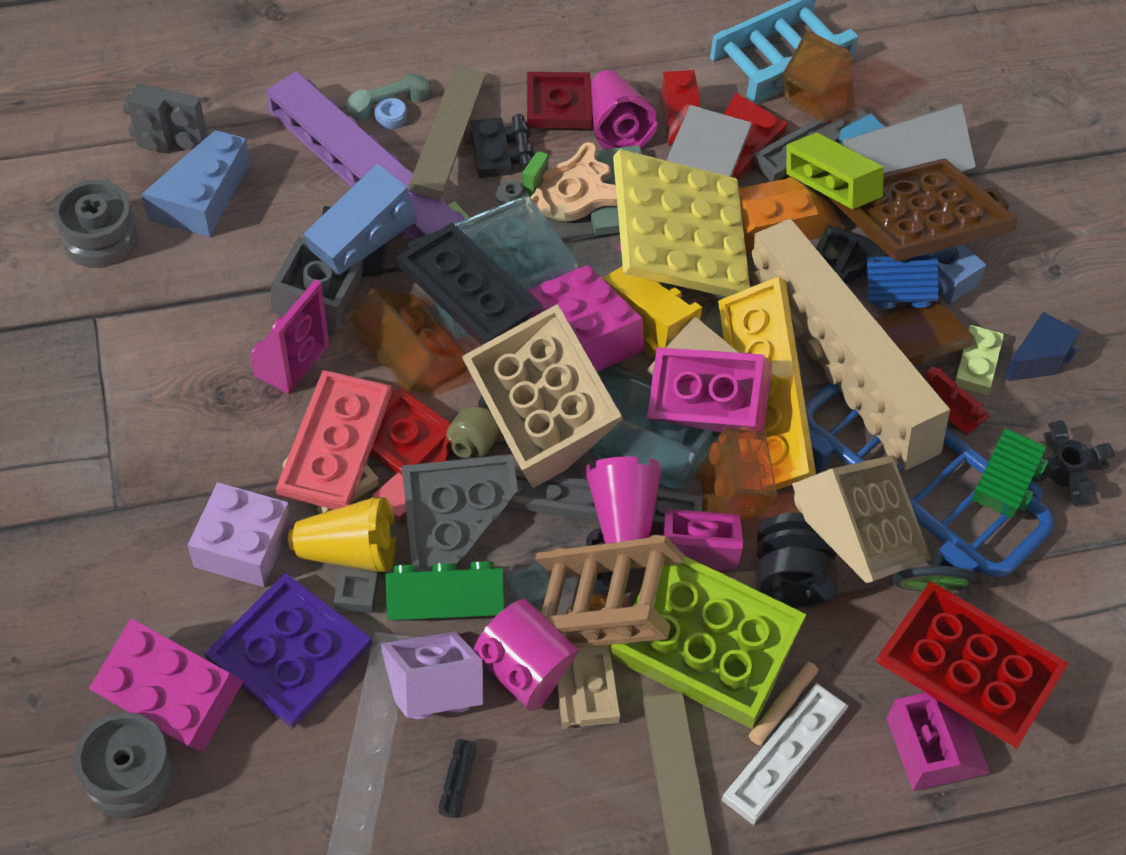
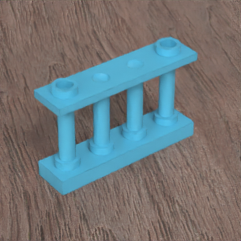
(769, 81)

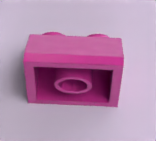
(706, 537)

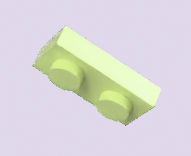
(979, 361)

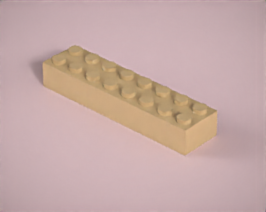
(853, 347)

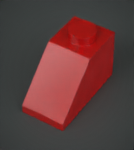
(678, 92)

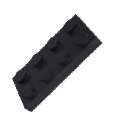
(468, 284)

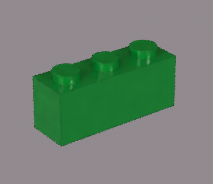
(444, 591)

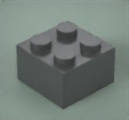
(301, 270)

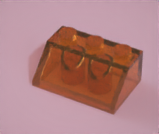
(408, 340)

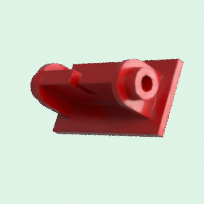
(964, 410)

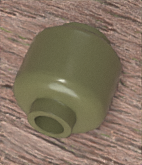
(473, 431)

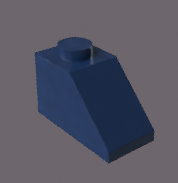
(1044, 350)

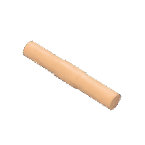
(783, 703)

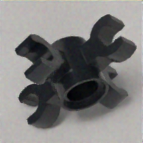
(1080, 458)

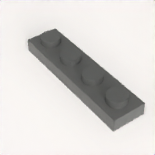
(772, 159)

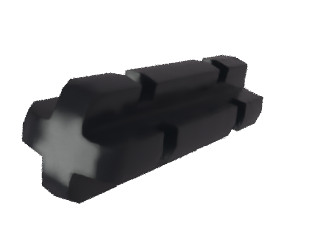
(457, 778)

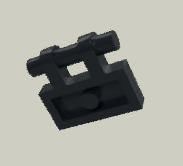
(491, 145)

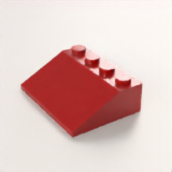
(972, 663)

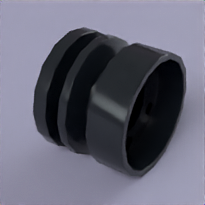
(794, 562)

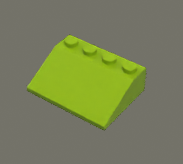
(720, 644)

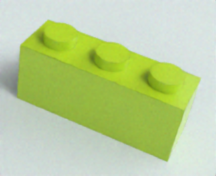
(835, 170)

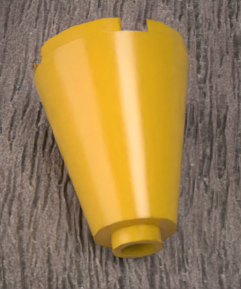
(348, 536)

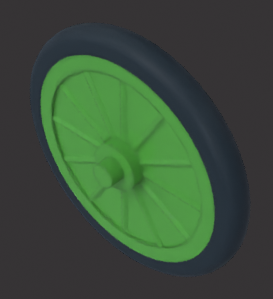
(944, 576)

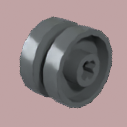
(95, 223)
(124, 765)

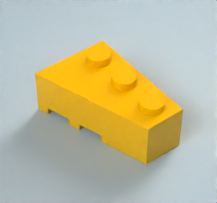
(661, 309)

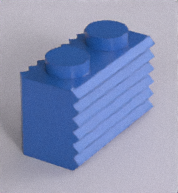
(902, 281)

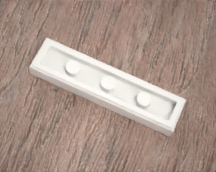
(784, 753)

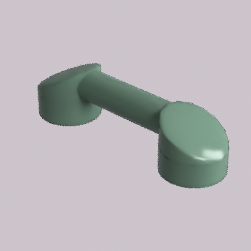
(360, 102)

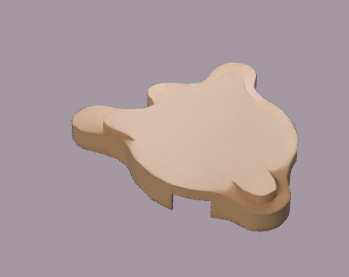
(575, 186)

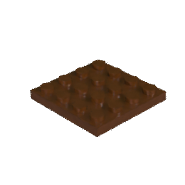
(929, 211)

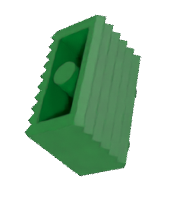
(1010, 473)

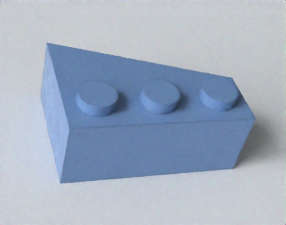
(199, 185)
(362, 220)

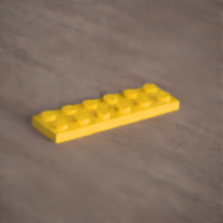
(761, 323)

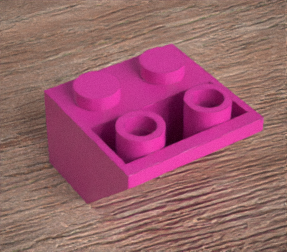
(934, 742)

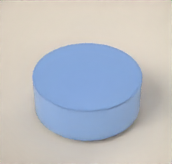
(391, 113)

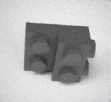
(164, 118)

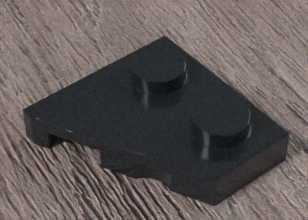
(846, 252)

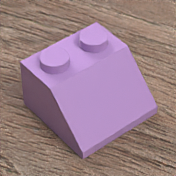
(433, 674)

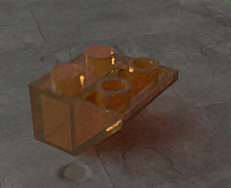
(819, 78)
(737, 474)

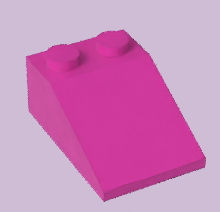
(293, 342)
(710, 389)

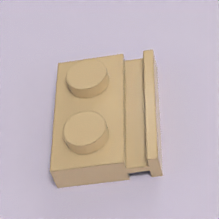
(588, 689)

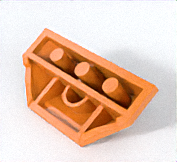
(784, 199)

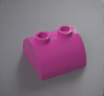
(525, 653)

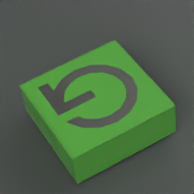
(533, 172)

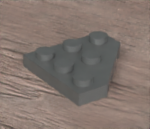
(454, 505)

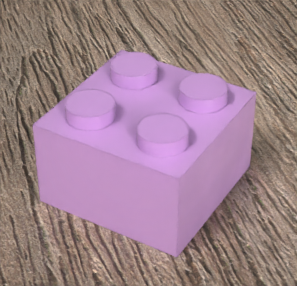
(240, 534)

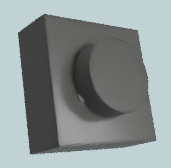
(355, 590)

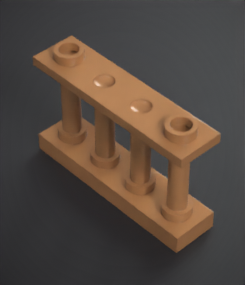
(610, 623)

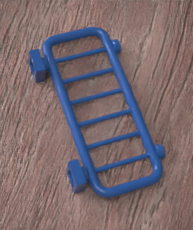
(955, 550)

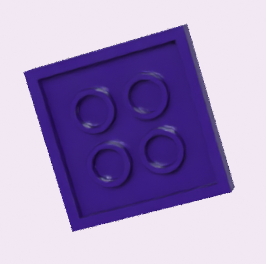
(289, 649)

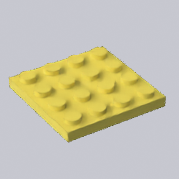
(680, 225)

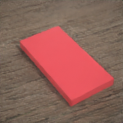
(334, 441)

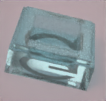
(529, 584)

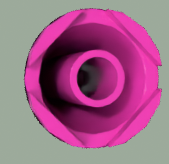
(620, 112)
(624, 496)

